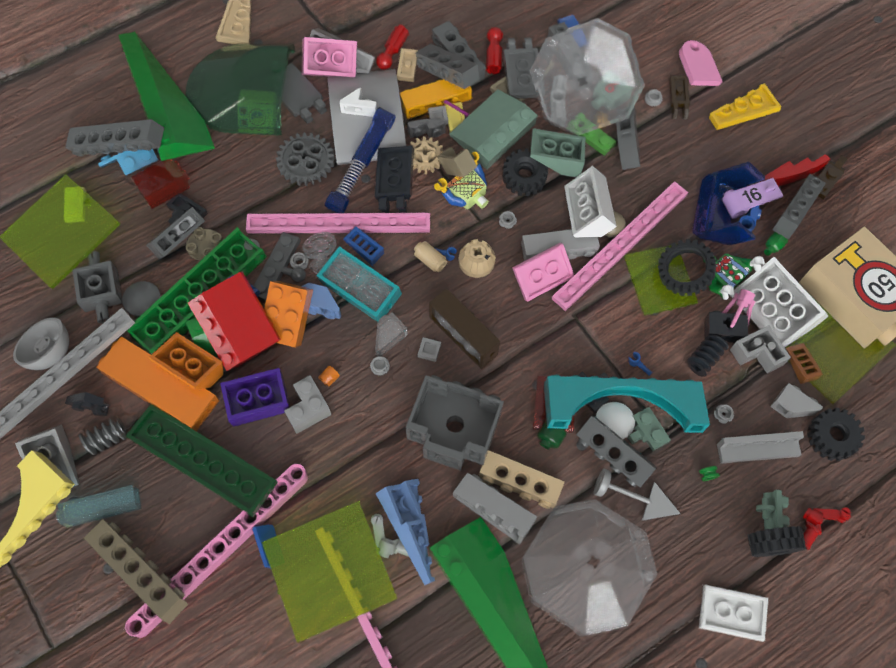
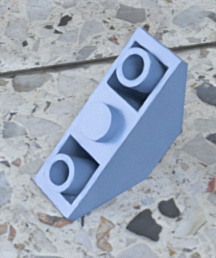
(322, 302)

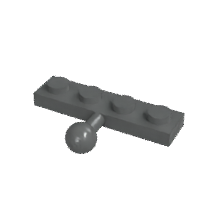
(278, 263)

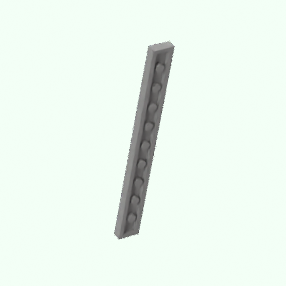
(64, 370)

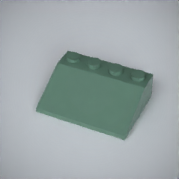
(494, 127)

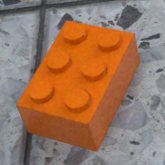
(288, 311)

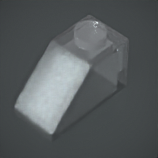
(389, 333)

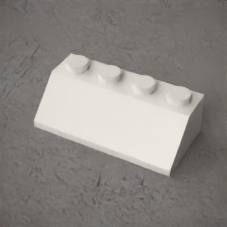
(590, 204)

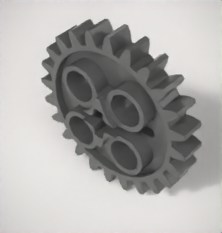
(305, 159)

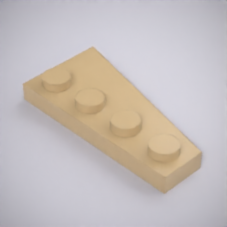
(235, 23)

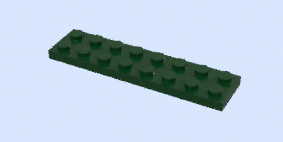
(202, 460)

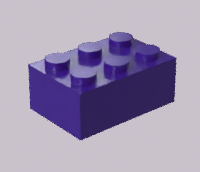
(255, 397)

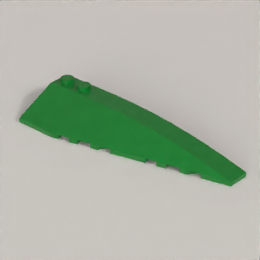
(165, 103)

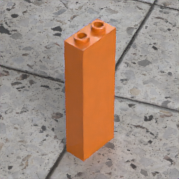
(134, 371)

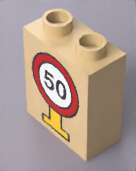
(858, 287)

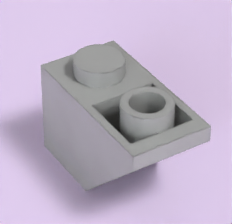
(794, 403)

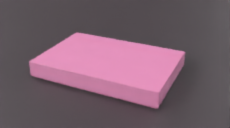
(543, 272)

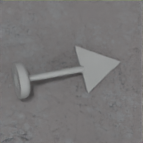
(657, 504)

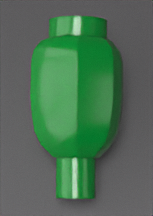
(775, 243)

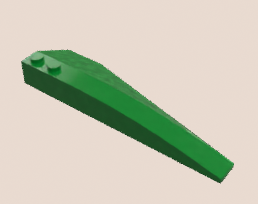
(488, 589)

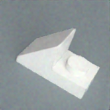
(355, 105)

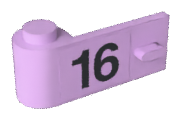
(741, 200)

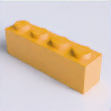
(419, 99)

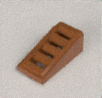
(802, 376)

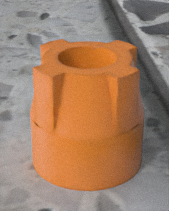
(329, 376)

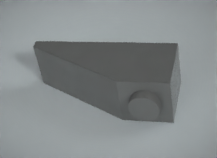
(175, 233)

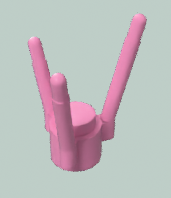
(744, 300)

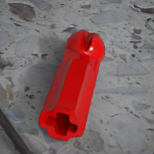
(392, 46)
(494, 51)

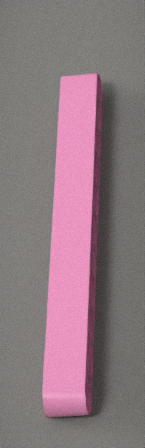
(231, 544)

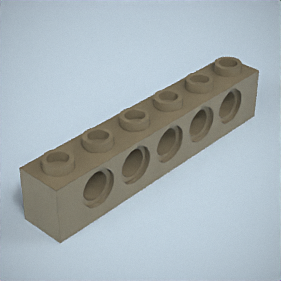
(166, 608)

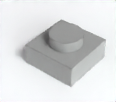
(438, 113)
(429, 349)

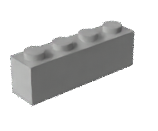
(574, 246)

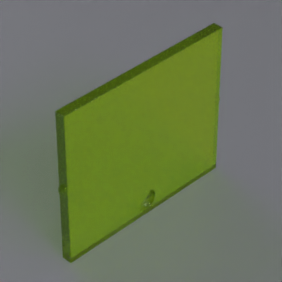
(648, 285)

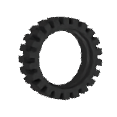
(681, 248)

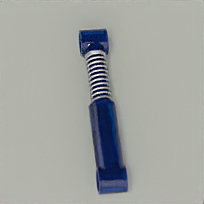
(381, 123)

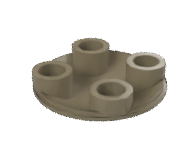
(202, 242)

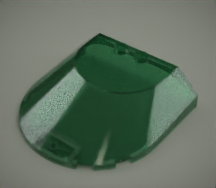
(241, 88)

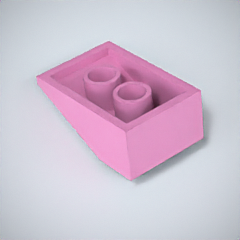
(328, 57)

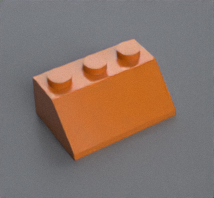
(188, 362)

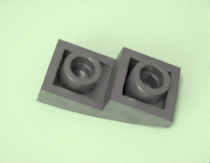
(432, 127)

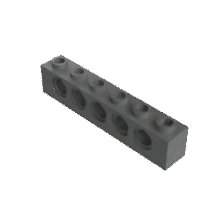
(115, 137)

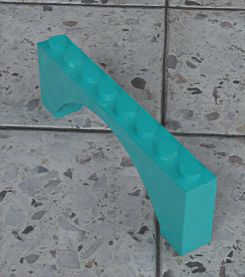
(680, 399)

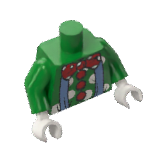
(731, 272)

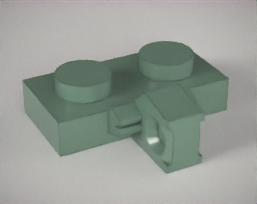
(648, 430)

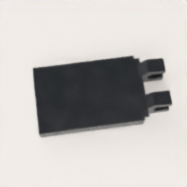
(394, 177)

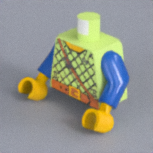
(465, 190)

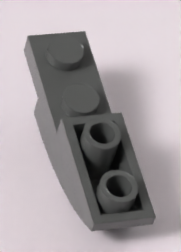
(628, 142)

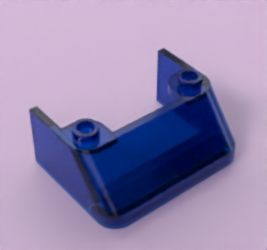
(712, 218)

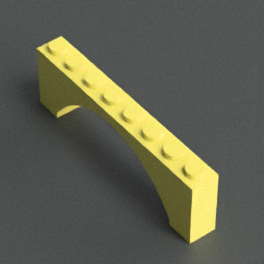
(41, 491)

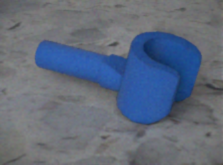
(446, 252)
(634, 363)

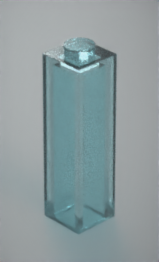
(98, 506)

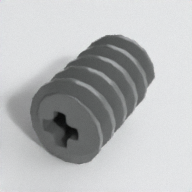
(103, 437)

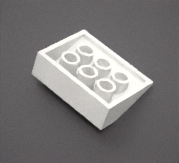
(781, 303)

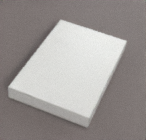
(733, 613)

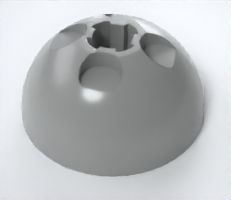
(42, 345)

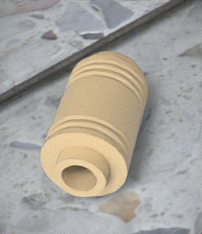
(430, 256)

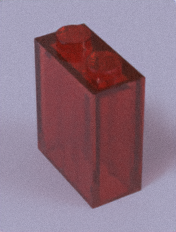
(161, 182)

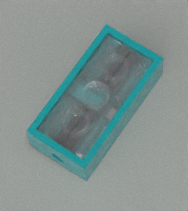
(359, 284)

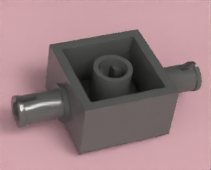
(97, 286)

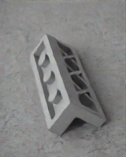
(760, 447)

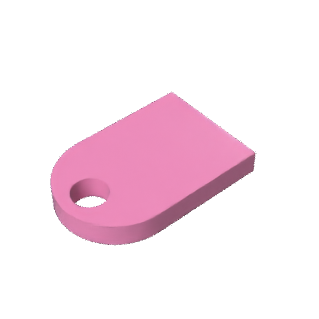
(699, 64)

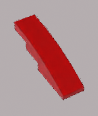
(791, 173)

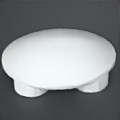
(617, 418)

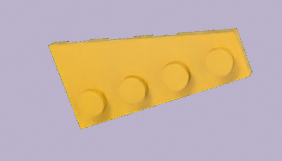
(752, 106)

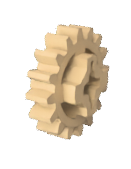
(426, 154)

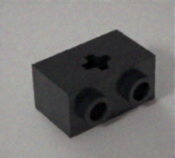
(719, 324)

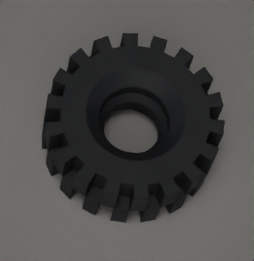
(520, 161)
(826, 443)
(776, 541)

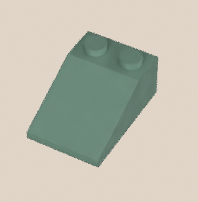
(559, 151)

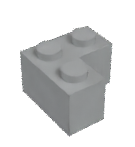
(763, 346)
(310, 409)

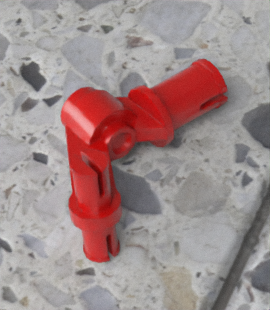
(814, 519)

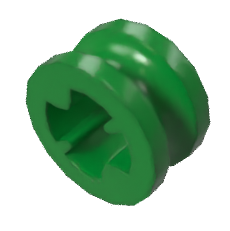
(709, 473)

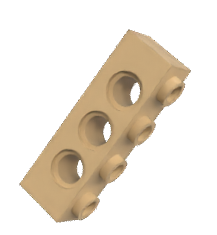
(532, 477)

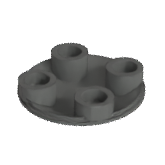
(140, 297)

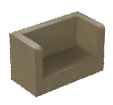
(458, 164)

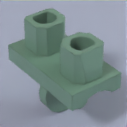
(772, 508)

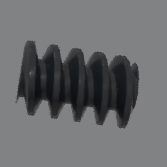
(707, 354)

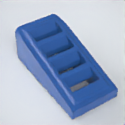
(371, 259)

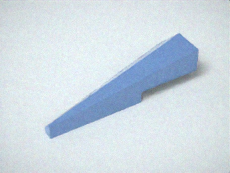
(404, 511)

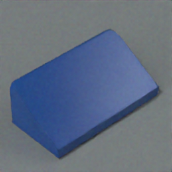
(262, 534)

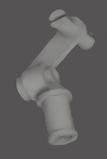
(386, 545)

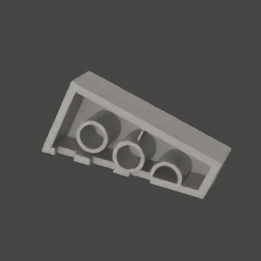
(494, 507)

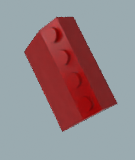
(234, 321)

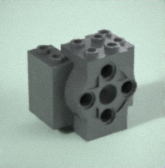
(448, 402)

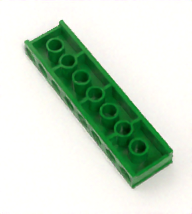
(172, 309)

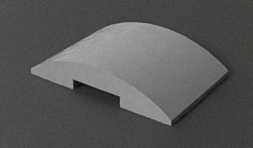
(351, 128)

